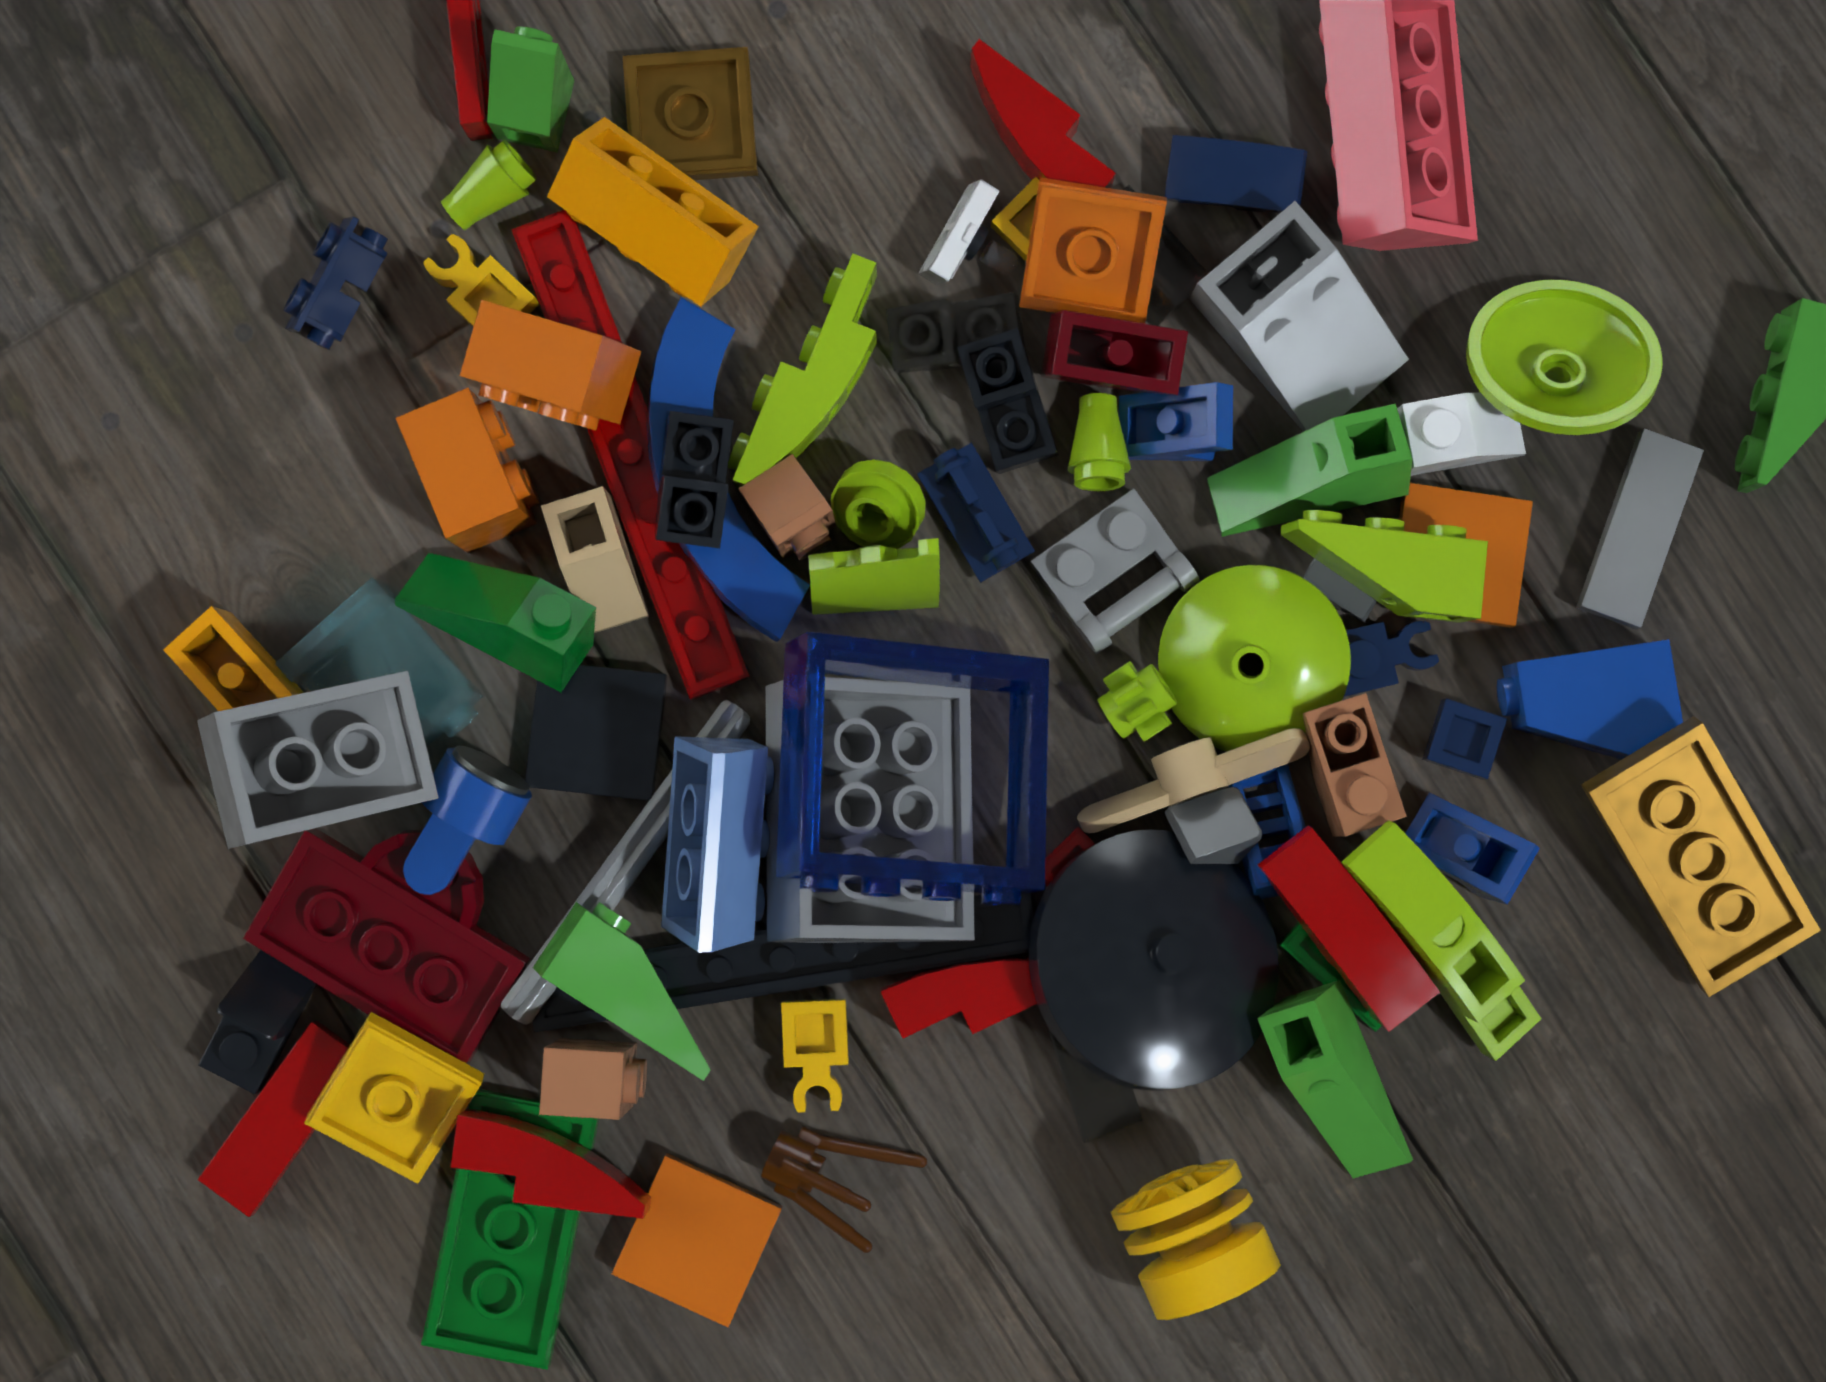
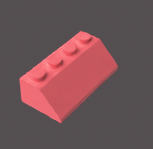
(1398, 123)

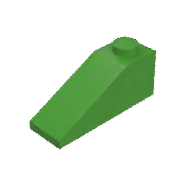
(614, 977)

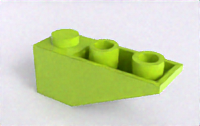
(1407, 572)

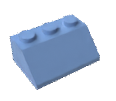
(716, 841)

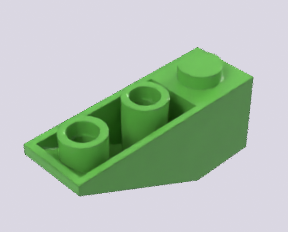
(1789, 396)
(1325, 468)
(1335, 1078)

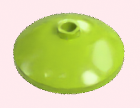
(1564, 357)
(1263, 614)

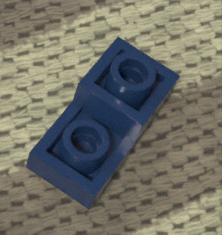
(1234, 174)

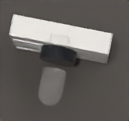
(965, 236)

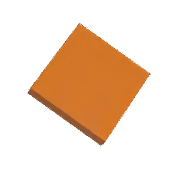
(1092, 250)
(1487, 518)
(697, 1240)

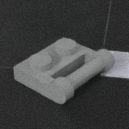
(1102, 553)

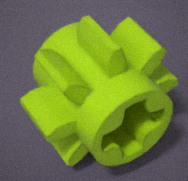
(1137, 701)

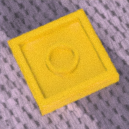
(394, 1098)

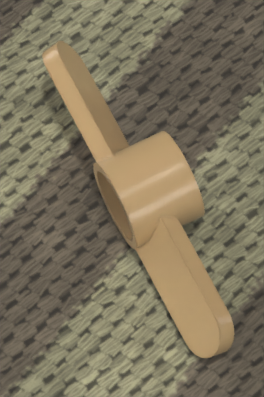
(1194, 772)

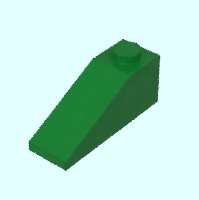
(504, 615)

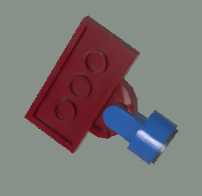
(402, 921)

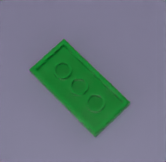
(503, 1260)

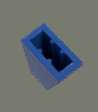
(1596, 698)

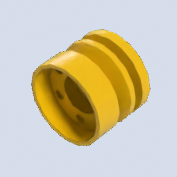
(1200, 1251)

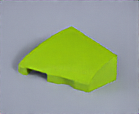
(876, 579)

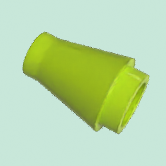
(489, 185)
(1098, 446)

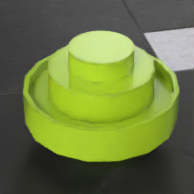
(878, 504)

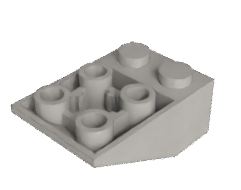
(1299, 319)

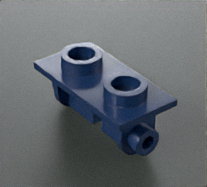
(343, 259)
(975, 512)

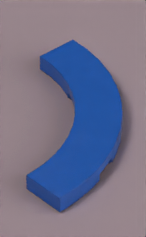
(685, 382)

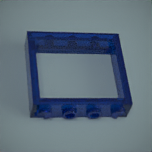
(798, 852)

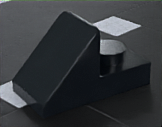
(256, 1022)

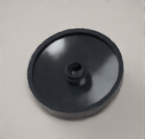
(1152, 962)

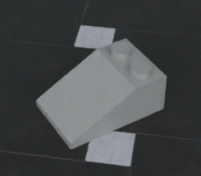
(317, 758)

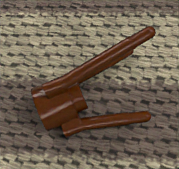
(797, 1169)

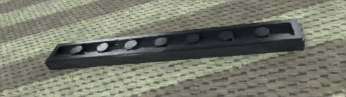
(778, 967)

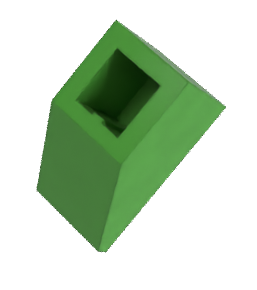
(528, 88)

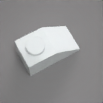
(1458, 432)

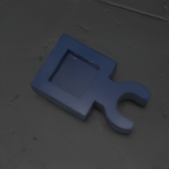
(1376, 656)

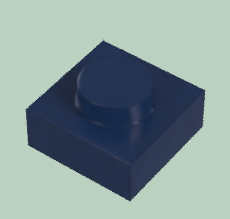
(1464, 739)

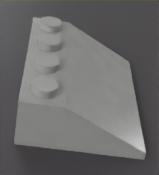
(889, 789)

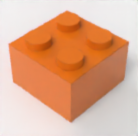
(549, 363)
(467, 470)

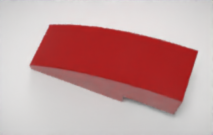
(1034, 122)
(1348, 929)
(980, 989)
(546, 1166)

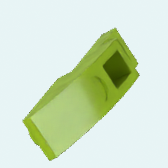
(802, 403)
(1445, 939)

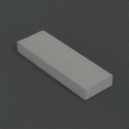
(1639, 529)

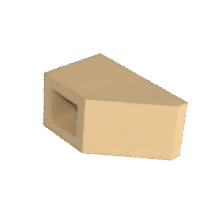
(595, 556)

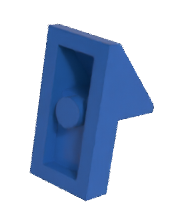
(1180, 425)
(1471, 849)

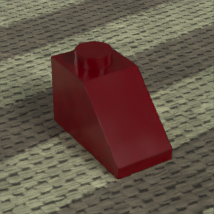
(1114, 353)

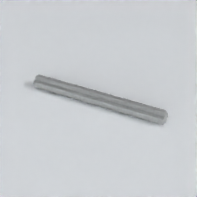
(621, 866)

